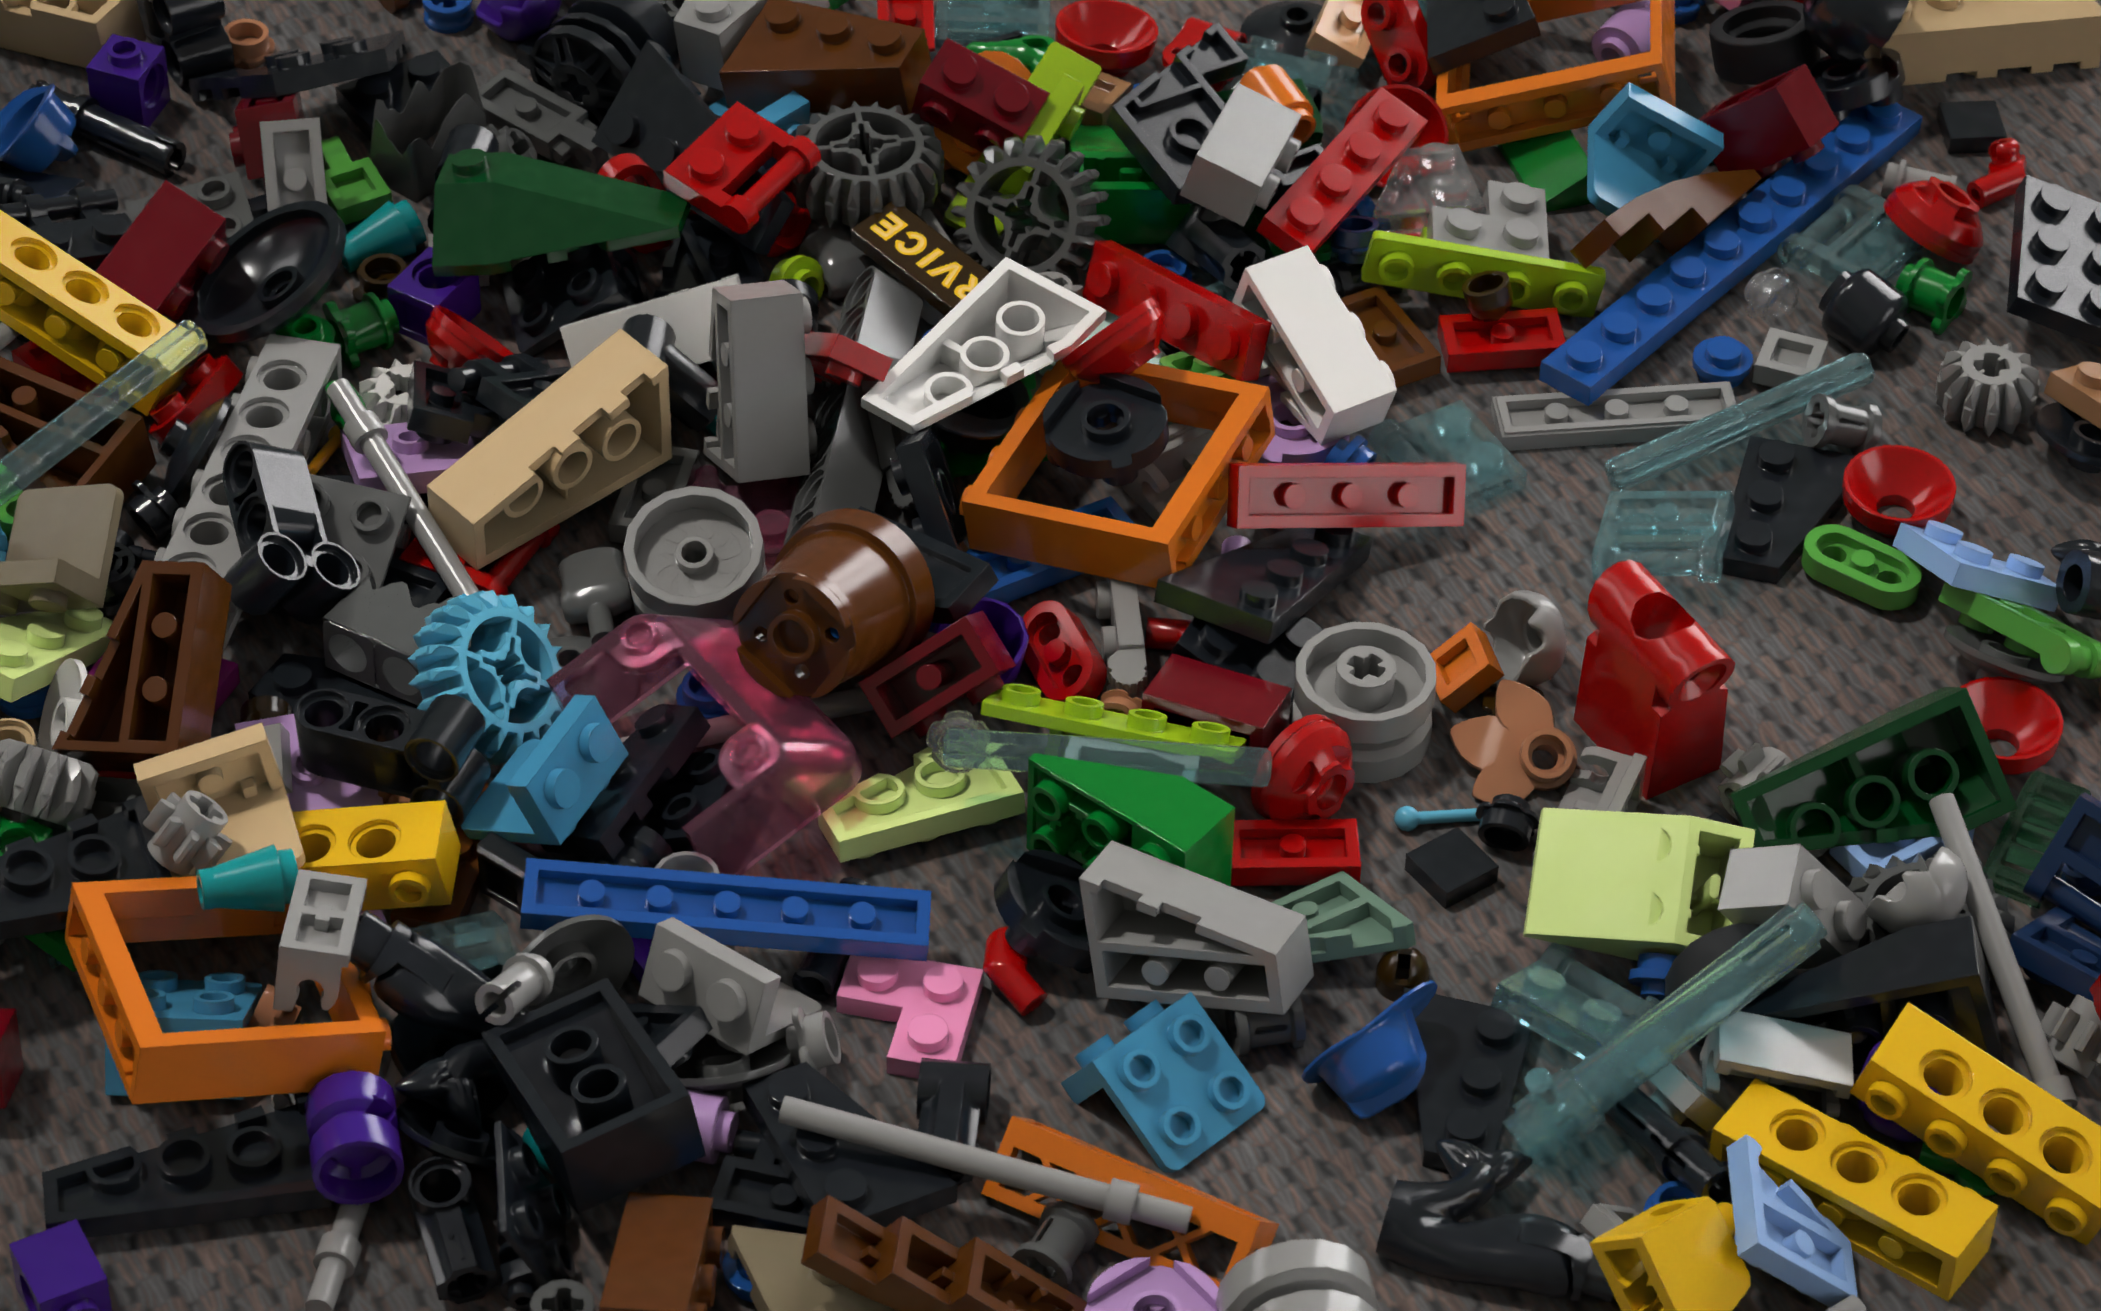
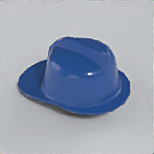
(36, 130)
(1380, 1060)

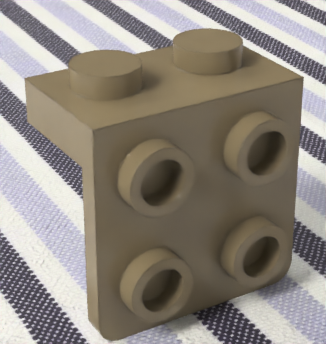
(60, 549)

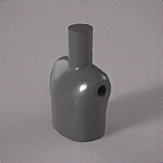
(838, 258)
(594, 589)

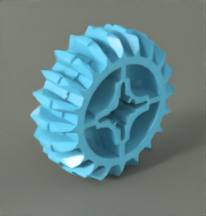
(497, 673)

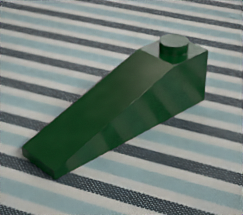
(523, 207)
(1881, 779)

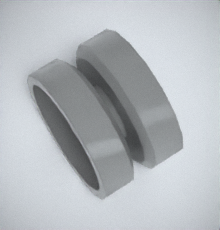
(693, 553)
(1375, 688)
(1299, 1278)

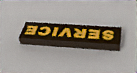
(918, 256)

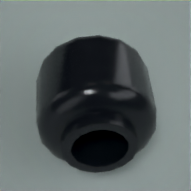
(1864, 312)

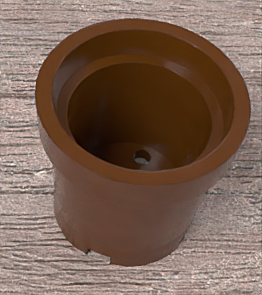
(848, 576)

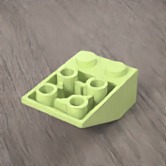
(1628, 880)

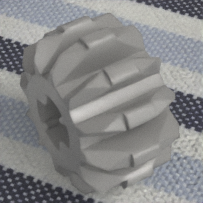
(1987, 387)
(45, 783)

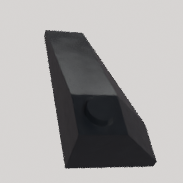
(1864, 991)

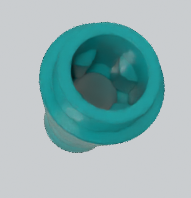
(388, 230)
(250, 882)

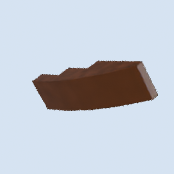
(1668, 213)
(920, 1271)

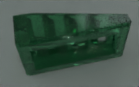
(2043, 803)

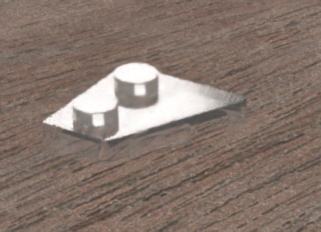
(1425, 179)

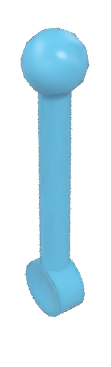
(1408, 818)

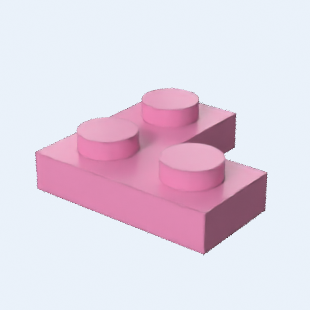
(925, 999)

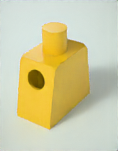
(1675, 1258)

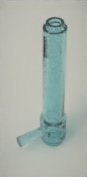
(1580, 1096)

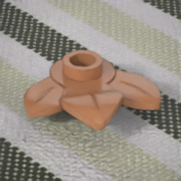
(1505, 743)

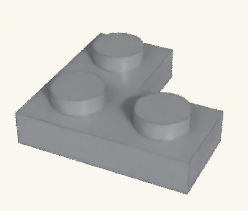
(1512, 221)

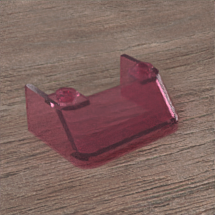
(781, 764)

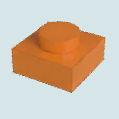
(1465, 667)

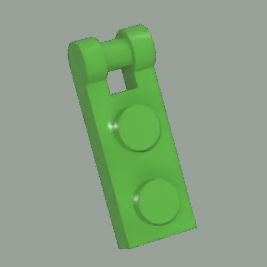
(2028, 632)

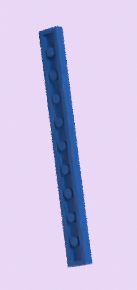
(1725, 253)

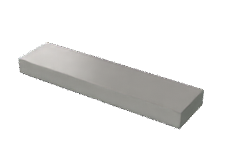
(1613, 418)

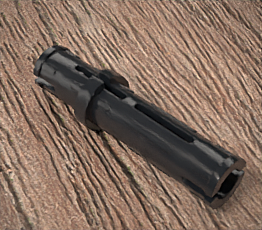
(121, 134)
(1677, 1150)

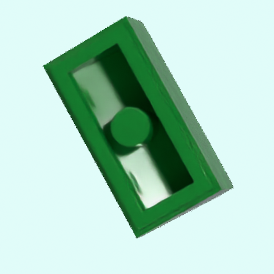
(1551, 164)

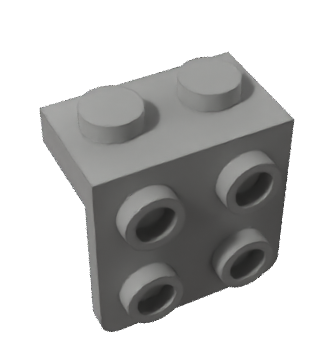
(737, 995)

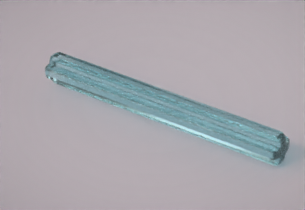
(99, 407)
(1737, 422)
(1191, 760)

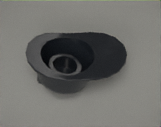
(983, 423)

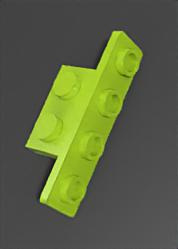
(1069, 82)
(1445, 266)
(1087, 718)

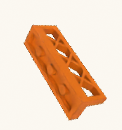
(1098, 1164)

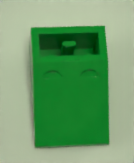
(1134, 202)
(1086, 804)

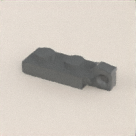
(550, 122)

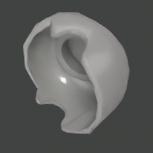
(1527, 637)
(1923, 895)

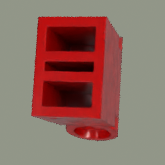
(1652, 680)

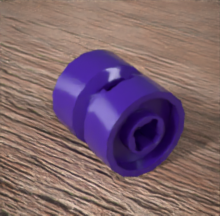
(354, 1138)

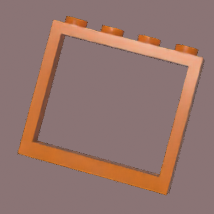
(1558, 98)
(1110, 547)
(206, 1062)

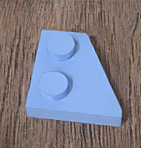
(1785, 1232)

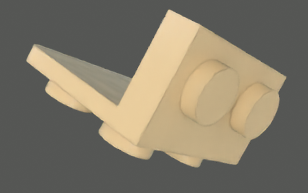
(241, 777)

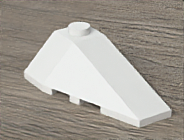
(986, 342)

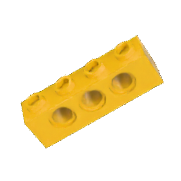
(75, 310)
(400, 849)
(1981, 1092)
(1871, 1193)

